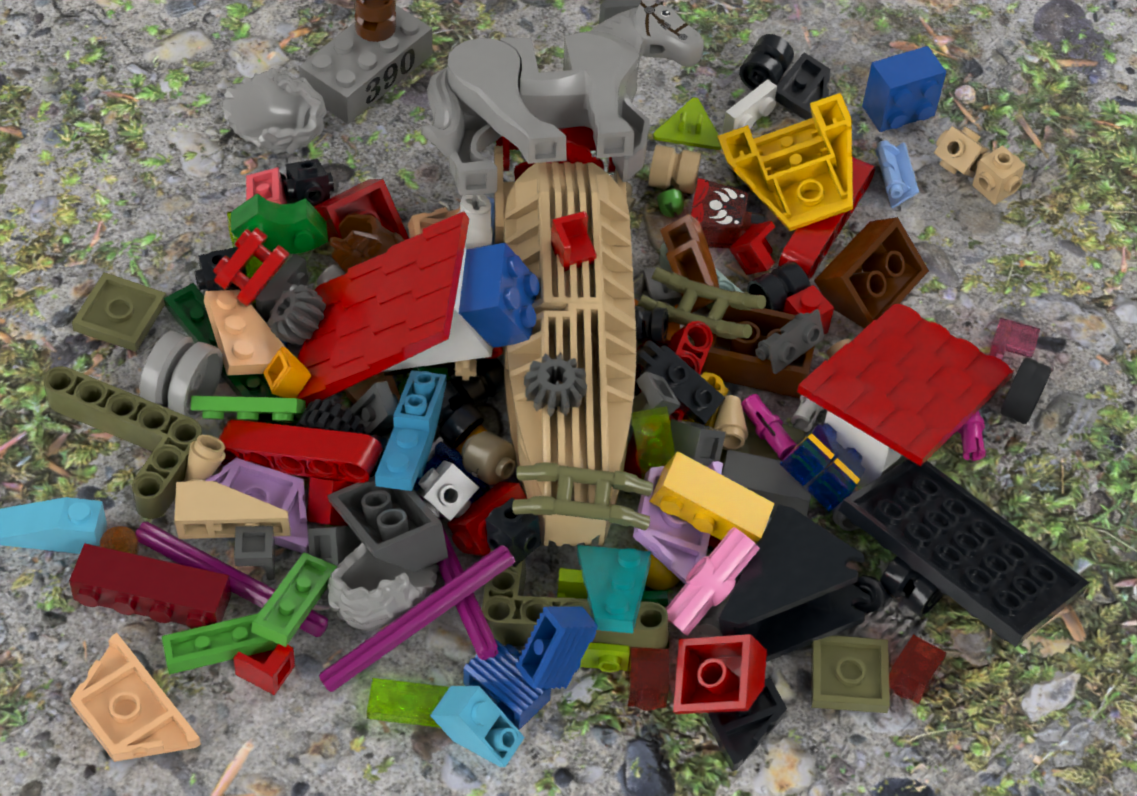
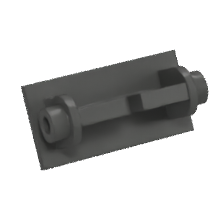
(796, 339)

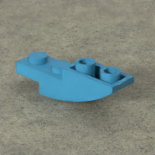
(412, 432)

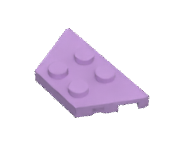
(273, 488)
(670, 537)

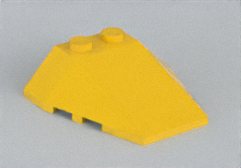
(799, 169)

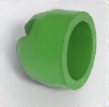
(670, 202)

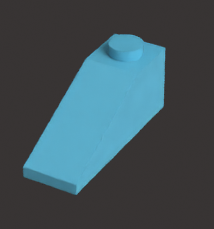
(53, 524)

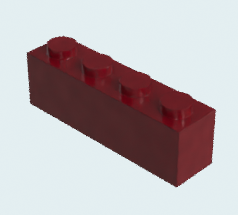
(149, 587)

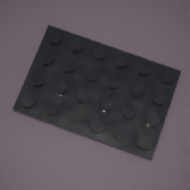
(964, 549)

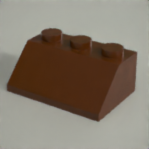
(872, 272)

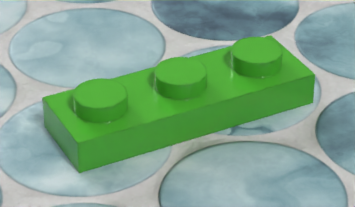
(247, 407)
(293, 599)
(213, 644)

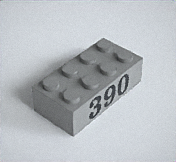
(358, 71)

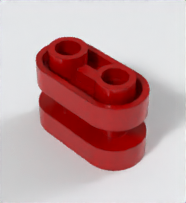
(230, 269)

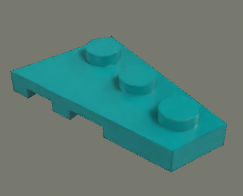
(614, 584)

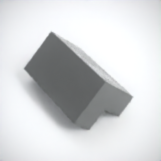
(767, 479)

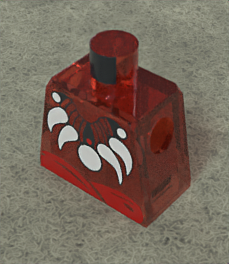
(722, 213)

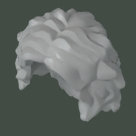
(275, 111)
(375, 592)

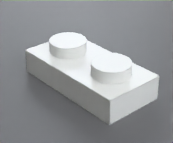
(751, 108)

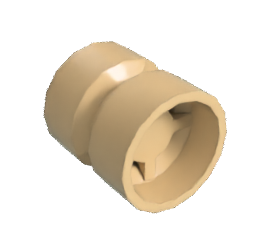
(674, 169)

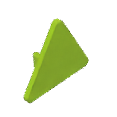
(689, 127)

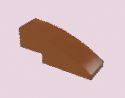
(690, 254)

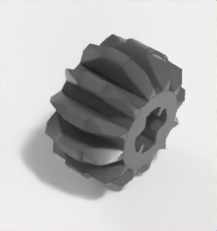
(296, 314)
(545, 389)

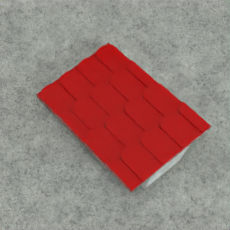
(393, 313)
(902, 389)

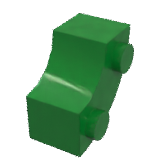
(292, 226)

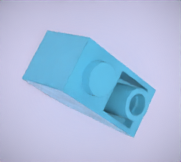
(477, 724)

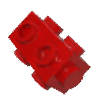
(470, 528)

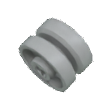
(180, 370)

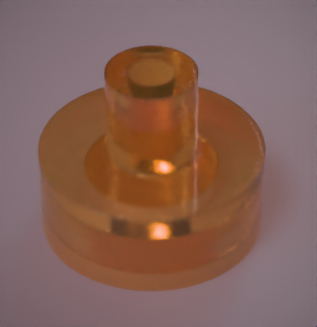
(120, 539)

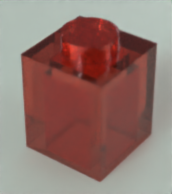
(916, 669)
(648, 678)

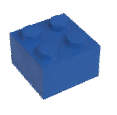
(903, 88)
(498, 295)

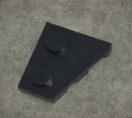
(803, 85)
(743, 731)

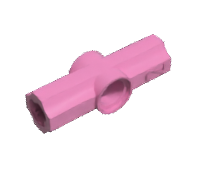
(710, 580)

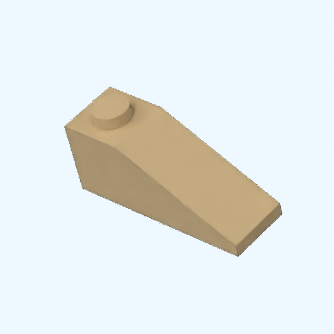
(214, 510)

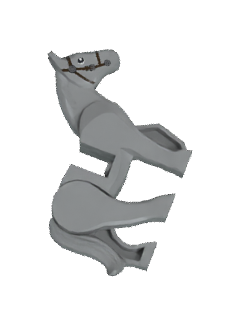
(498, 92)

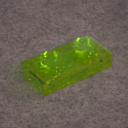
(652, 438)
(404, 701)

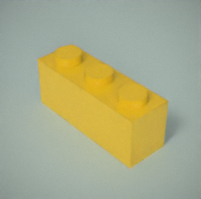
(709, 499)

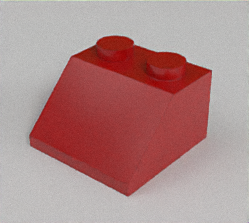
(364, 199)
(718, 674)

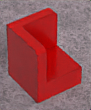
(571, 240)
(753, 249)
(319, 507)
(266, 669)

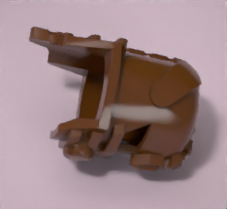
(361, 240)

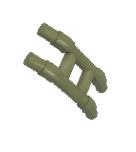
(691, 292)
(564, 506)

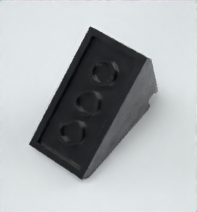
(795, 587)

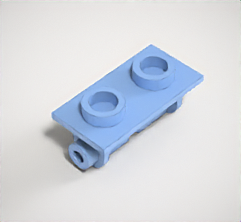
(896, 172)

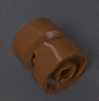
(375, 19)

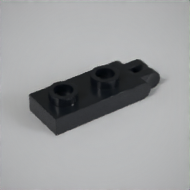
(692, 391)

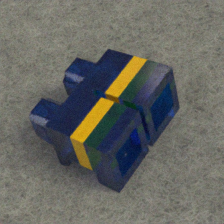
(822, 455)

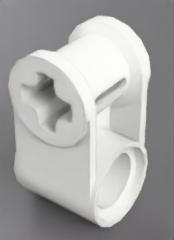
(479, 228)

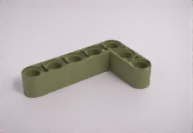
(131, 420)
(514, 615)

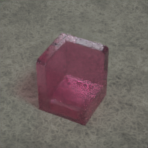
(1014, 338)

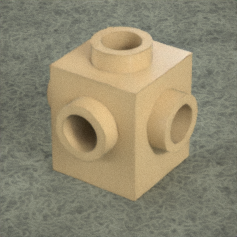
(960, 150)
(998, 174)

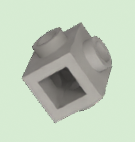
(457, 487)

